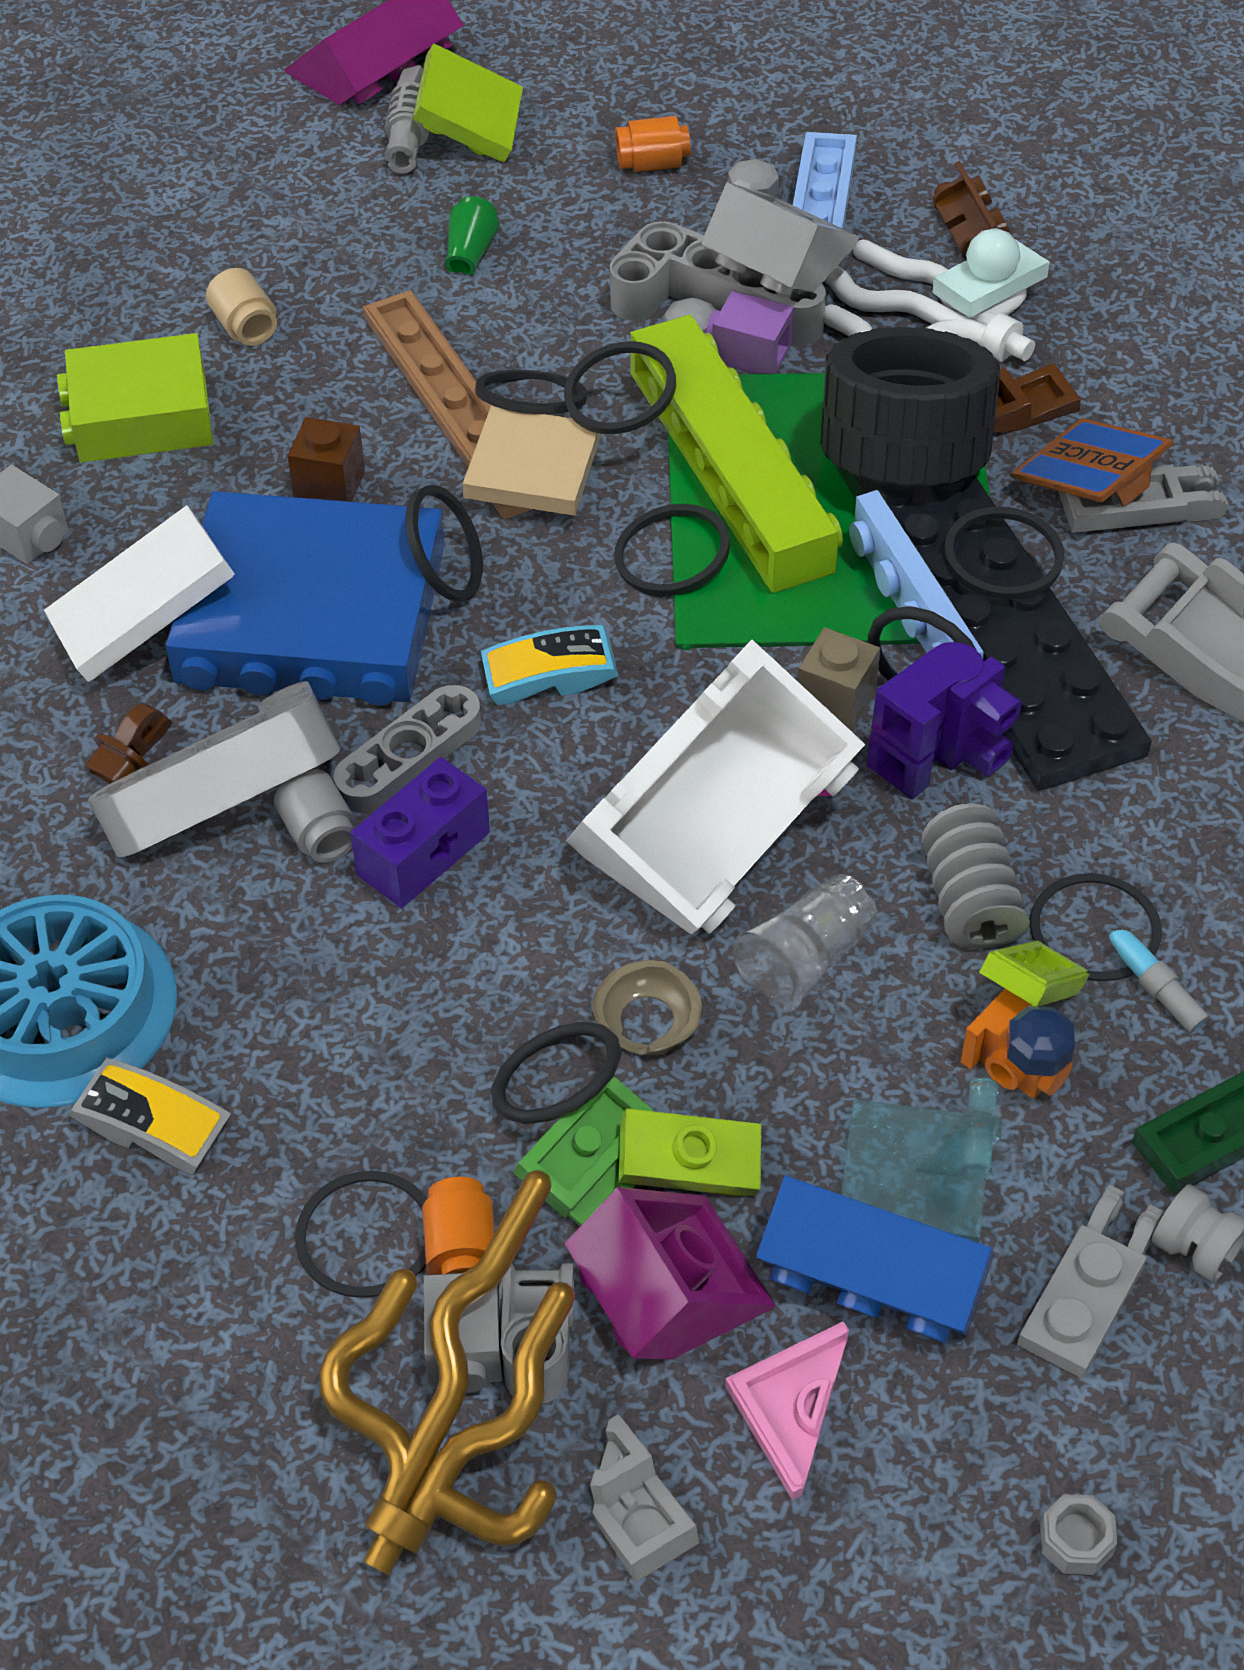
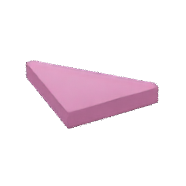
(788, 1400)

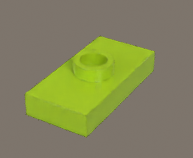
(1035, 973)
(690, 1153)

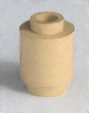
(242, 306)

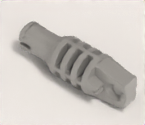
(402, 131)

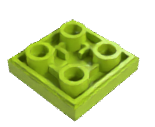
(467, 103)

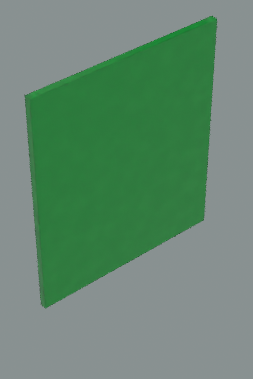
(737, 601)

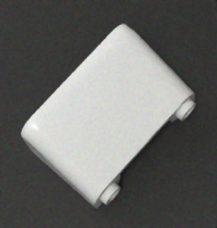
(718, 791)

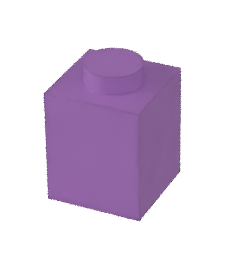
(752, 332)

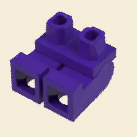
(941, 710)

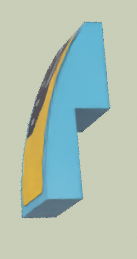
(560, 657)

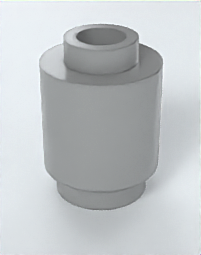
(316, 815)

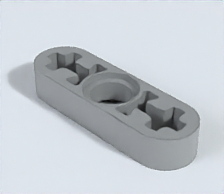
(412, 726)

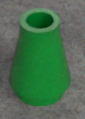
(470, 232)

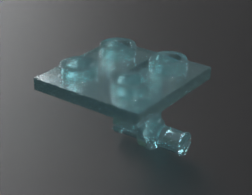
(925, 1159)

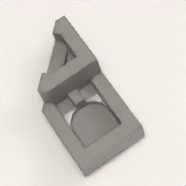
(635, 1506)

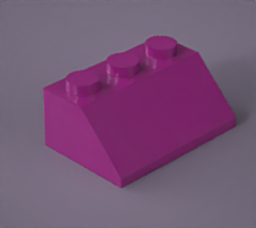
(374, 47)

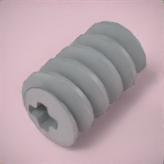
(974, 877)

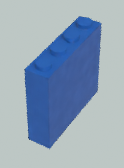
(313, 598)

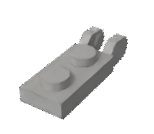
(1172, 497)
(1088, 1288)

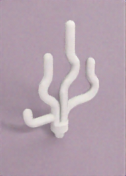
(989, 328)

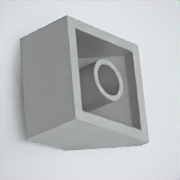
(775, 240)

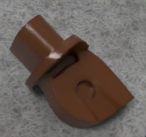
(124, 752)

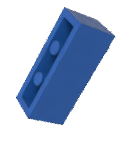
(874, 1259)

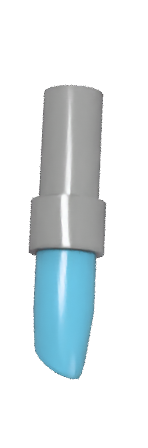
(1159, 980)

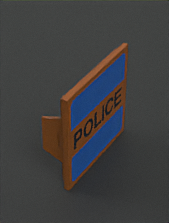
(1095, 462)

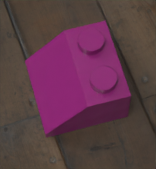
(665, 1272)

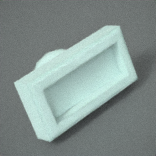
(993, 272)

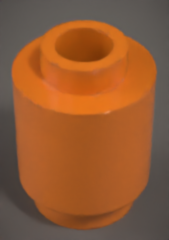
(652, 144)
(456, 1225)

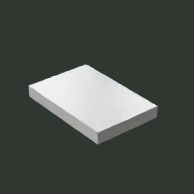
(138, 593)

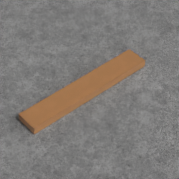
(433, 373)

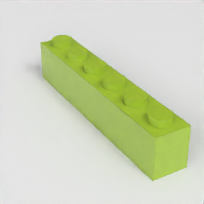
(738, 457)

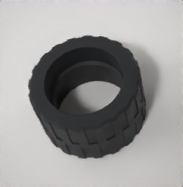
(909, 406)

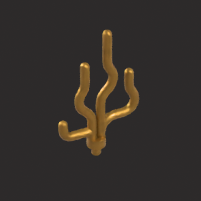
(418, 1477)

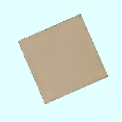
(531, 461)

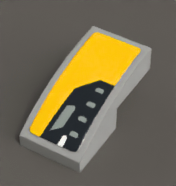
(150, 1111)

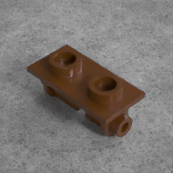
(964, 208)

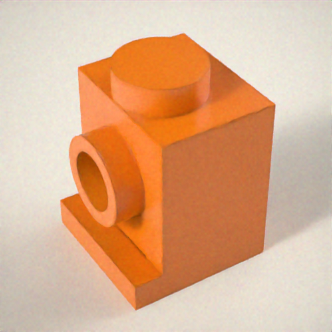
(987, 1043)

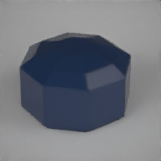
(1040, 1041)

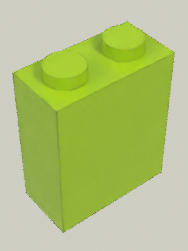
(135, 398)

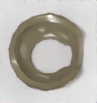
(655, 981)

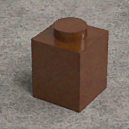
(326, 460)

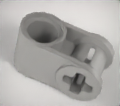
(518, 1300)

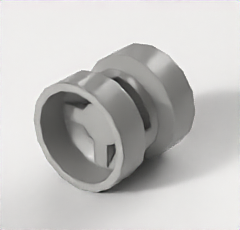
(1199, 1232)

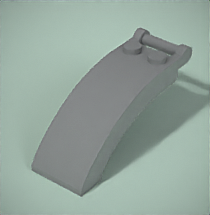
(1199, 636)

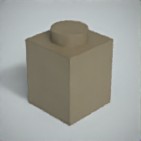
(841, 674)

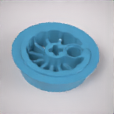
(139, 1015)

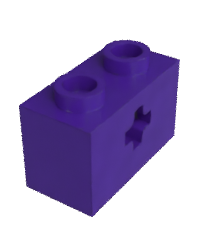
(420, 832)

